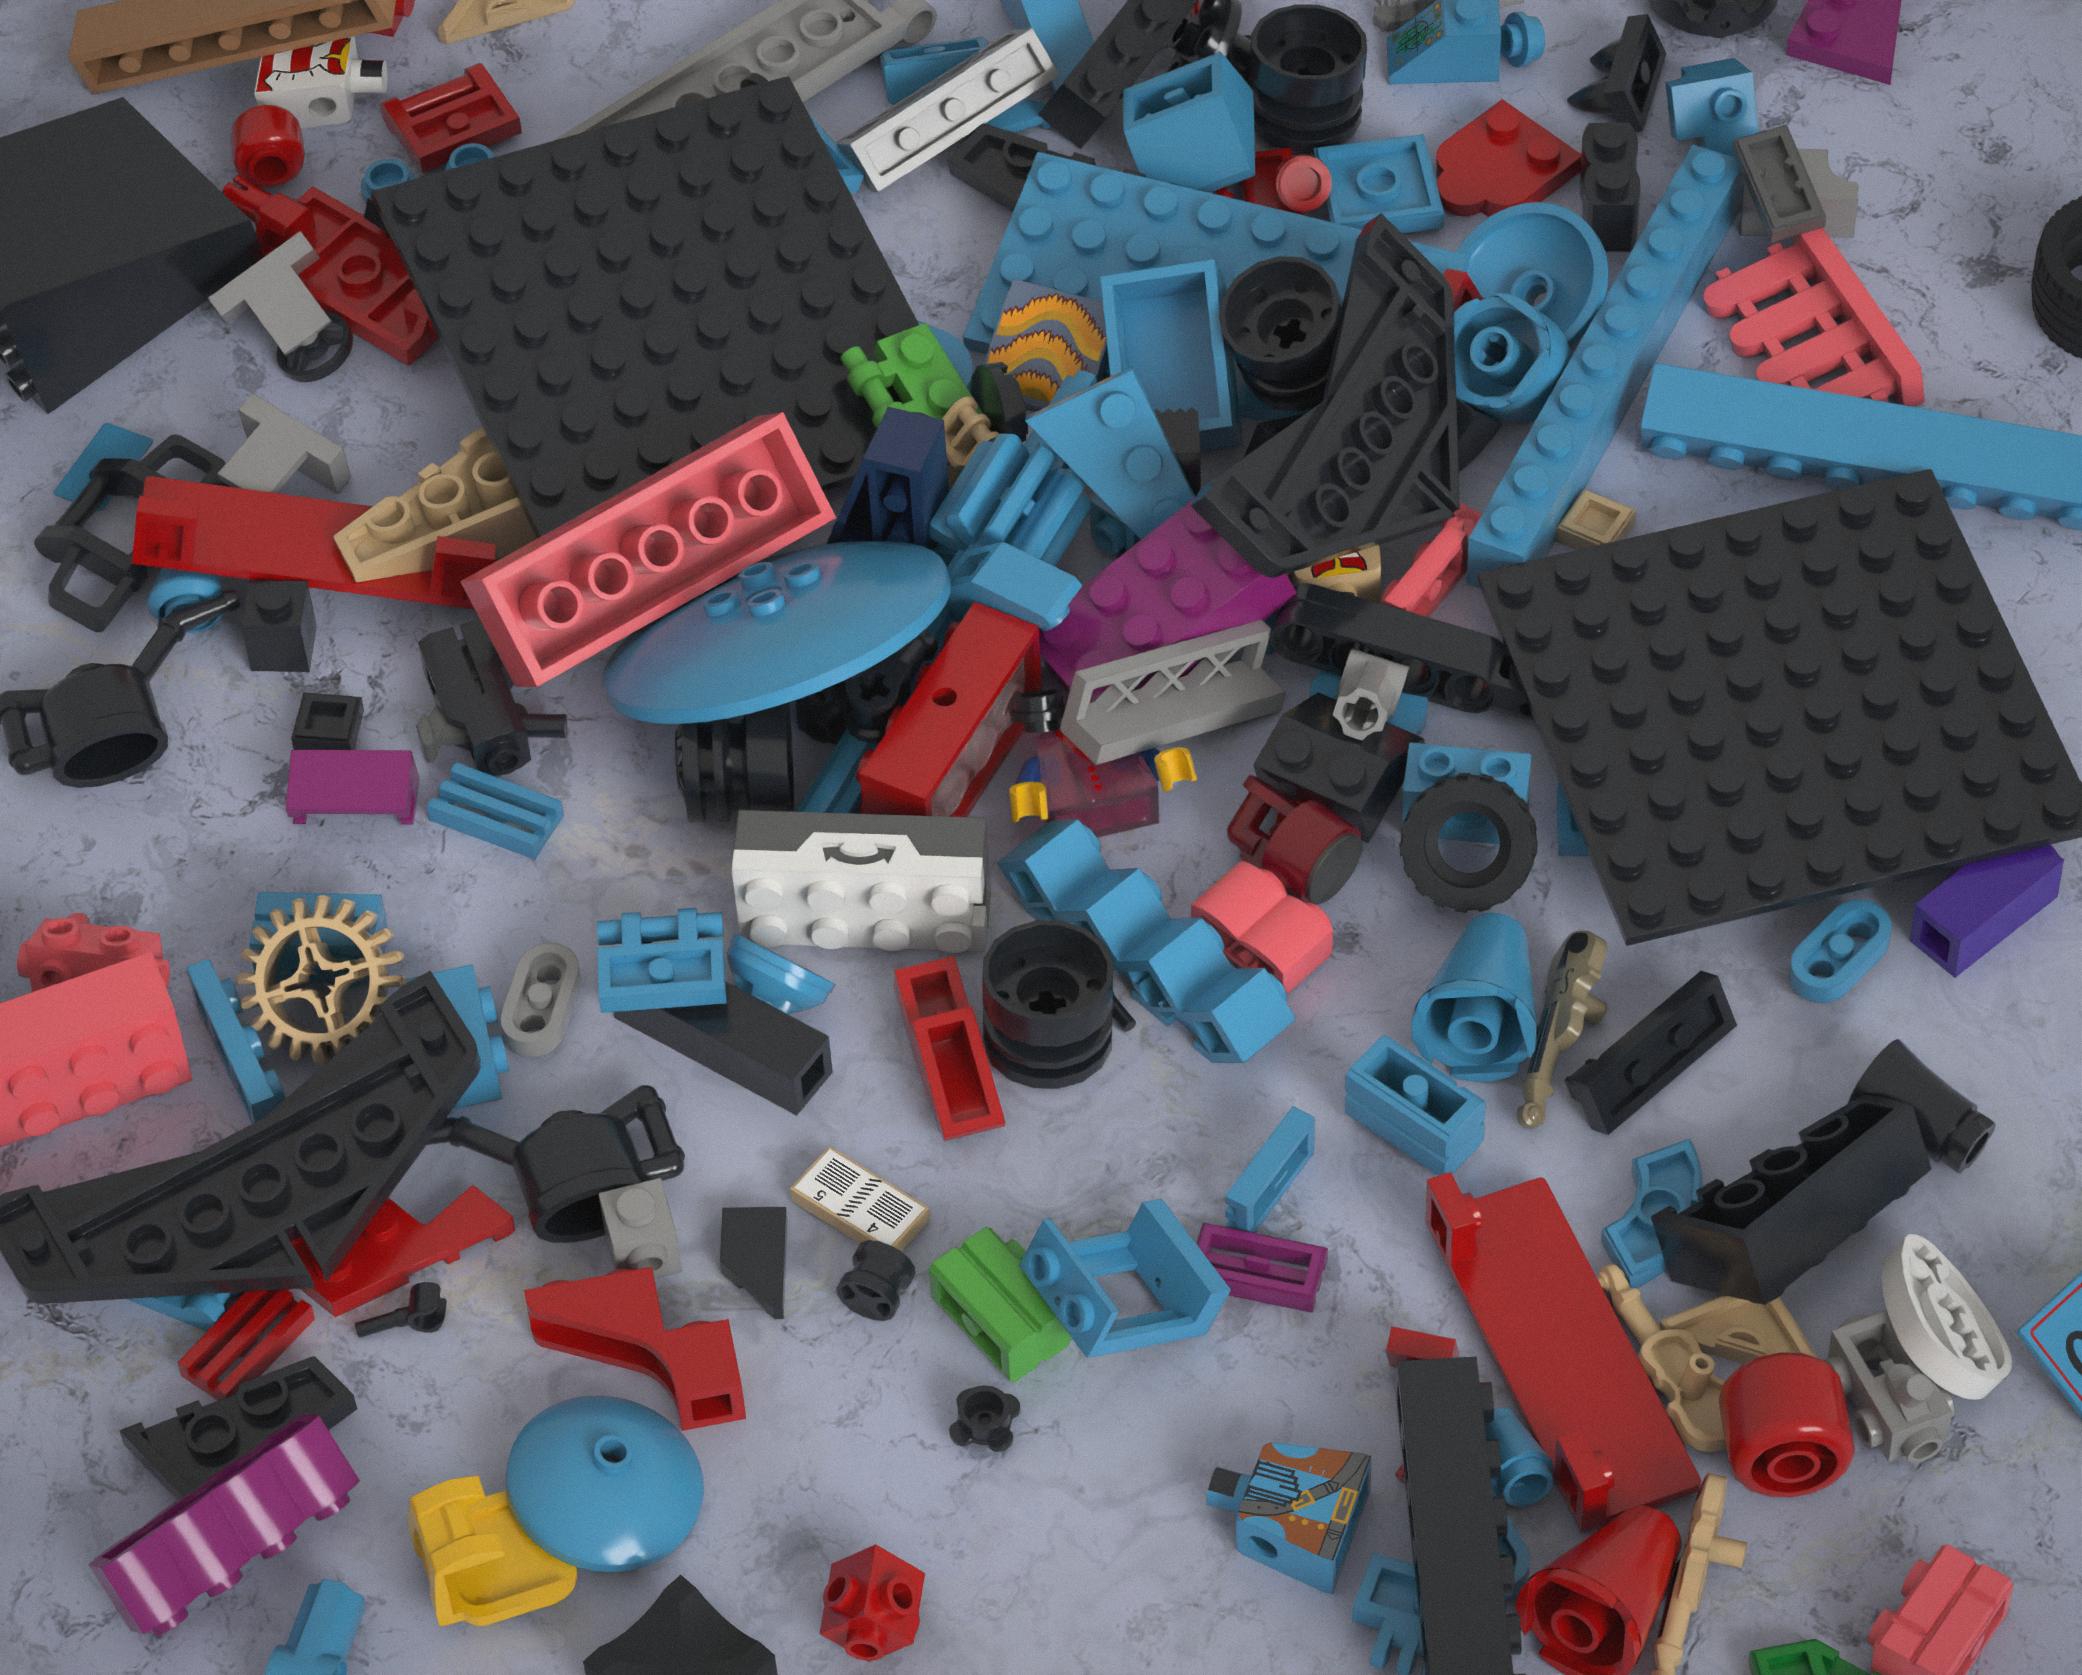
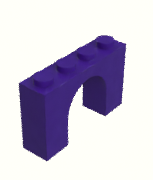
(1984, 906)

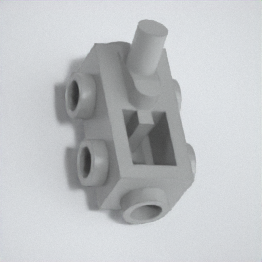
(1899, 1406)

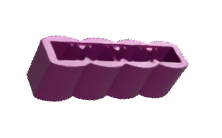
(225, 1523)

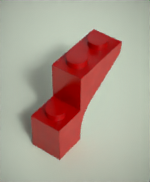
(621, 1324)

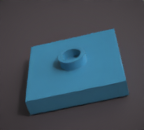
(1382, 178)

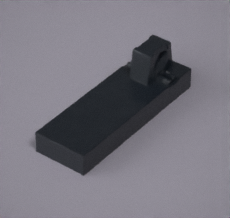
(1652, 1053)

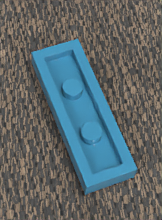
(236, 1044)

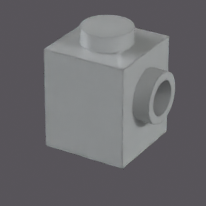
(640, 1228)

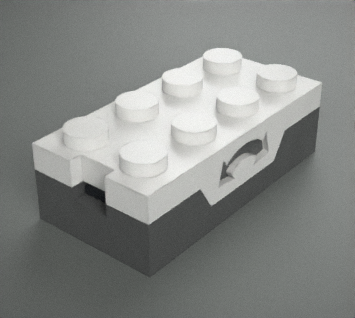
(862, 880)

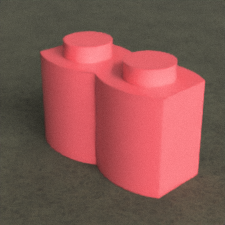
(1266, 925)

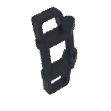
(72, 545)

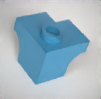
(1713, 104)

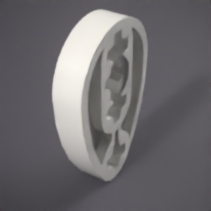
(1942, 1320)

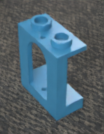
(1162, 1257)

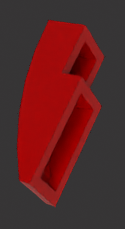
(948, 1048)

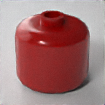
(1786, 1425)

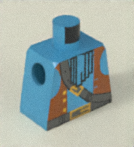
(1297, 1509)

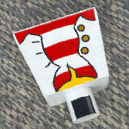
(319, 81)

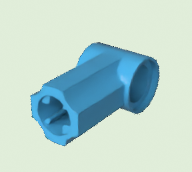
(320, 1632)

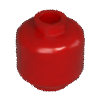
(267, 145)

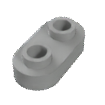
(539, 1005)

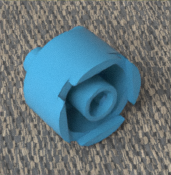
(1533, 361)

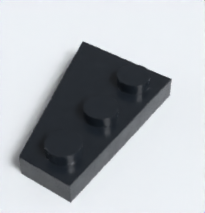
(210, 1437)

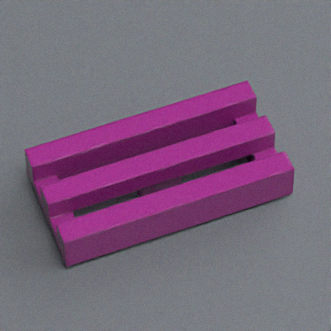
(1254, 1275)

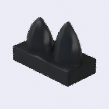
(1633, 73)

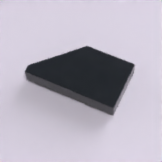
(756, 1253)

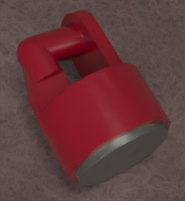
(1308, 852)

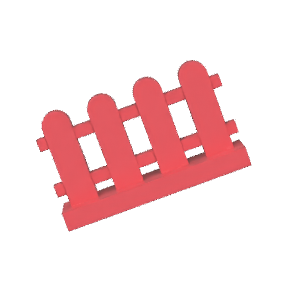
(1835, 293)

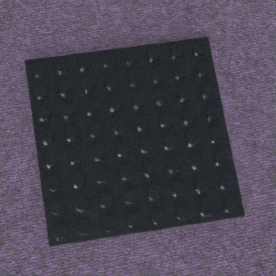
(651, 294)
(1783, 706)

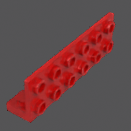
(282, 540)
(1560, 1349)

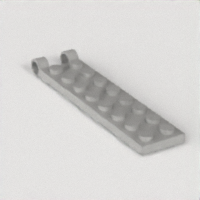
(783, 40)

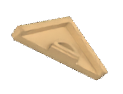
(479, 17)
(1741, 1328)

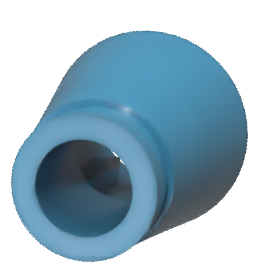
(1524, 1464)

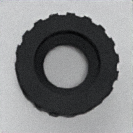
(1461, 889)

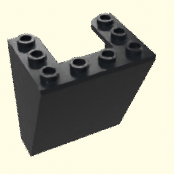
(103, 246)

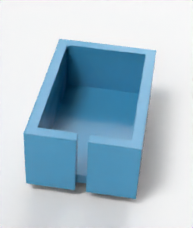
(1173, 337)

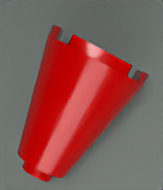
(1602, 1594)

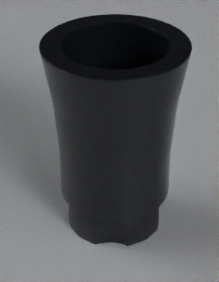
(1946, 1118)

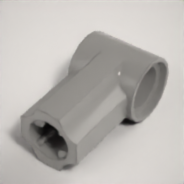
(1368, 693)

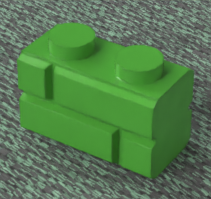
(997, 1303)

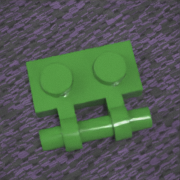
(914, 367)

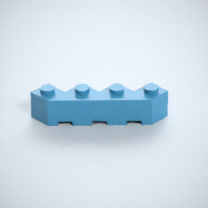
(1170, 962)

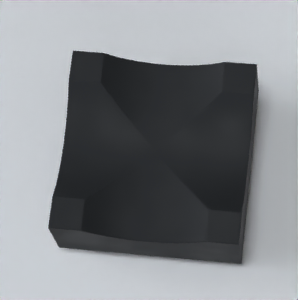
(681, 1638)

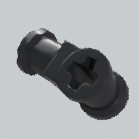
(884, 687)

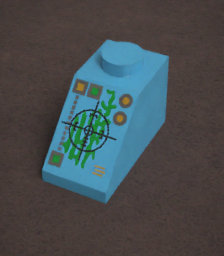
(1447, 44)

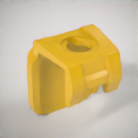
(480, 1557)

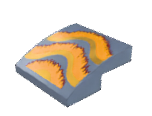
(1047, 337)

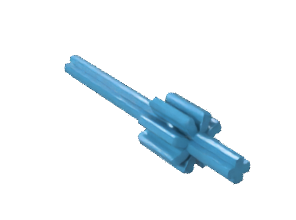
(1003, 495)

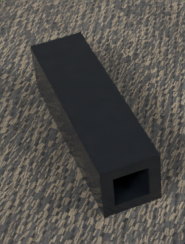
(745, 1044)

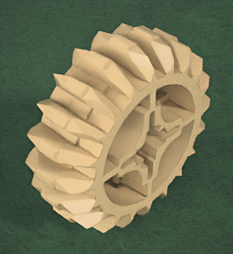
(311, 953)

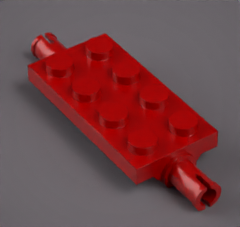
(357, 265)

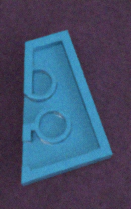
(1118, 450)

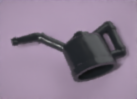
(102, 716)
(577, 1158)

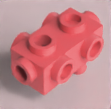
(75, 947)

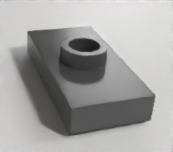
(1779, 183)

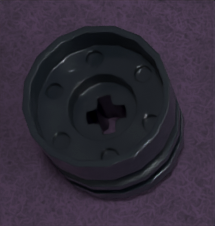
(1307, 77)
(1282, 330)
(735, 759)
(1047, 1004)

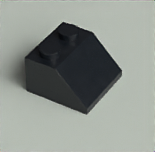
(1350, 776)

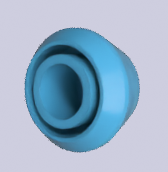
(180, 589)

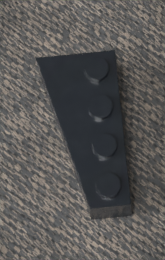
(1795, 1202)

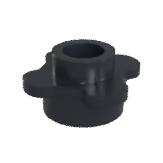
(981, 1403)

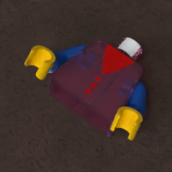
(1104, 796)

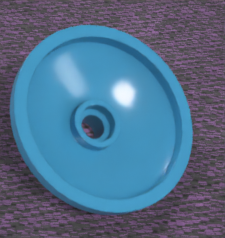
(1538, 252)
(600, 1510)

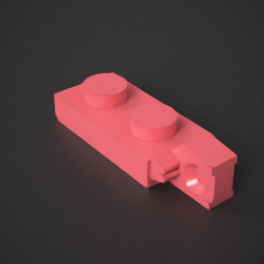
(1435, 567)

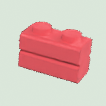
(1944, 1619)

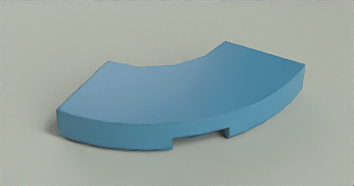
(1661, 1181)

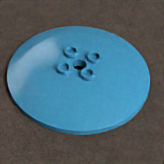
(778, 632)

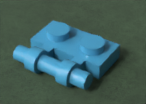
(665, 972)

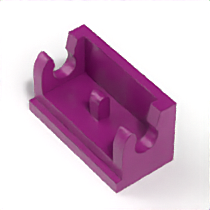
(352, 783)

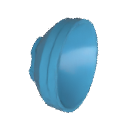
(775, 977)

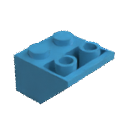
(1192, 125)

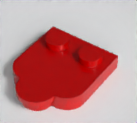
(1501, 163)

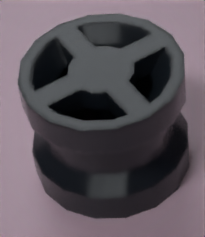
(876, 1280)

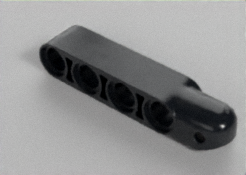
(1444, 660)

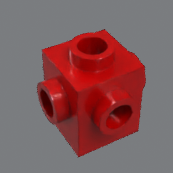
(872, 1603)

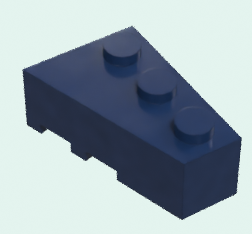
(897, 483)

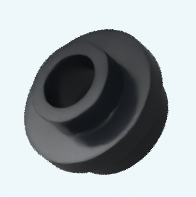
(1039, 710)

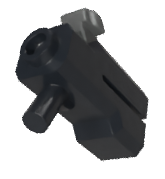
(476, 703)

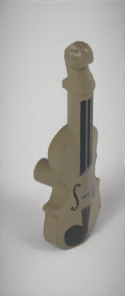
(1566, 1006)

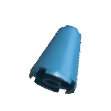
(1480, 1003)

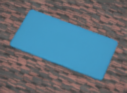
(107, 443)

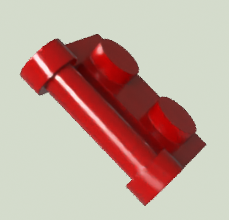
(451, 116)

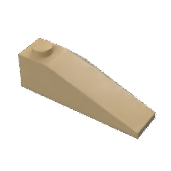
(457, 500)

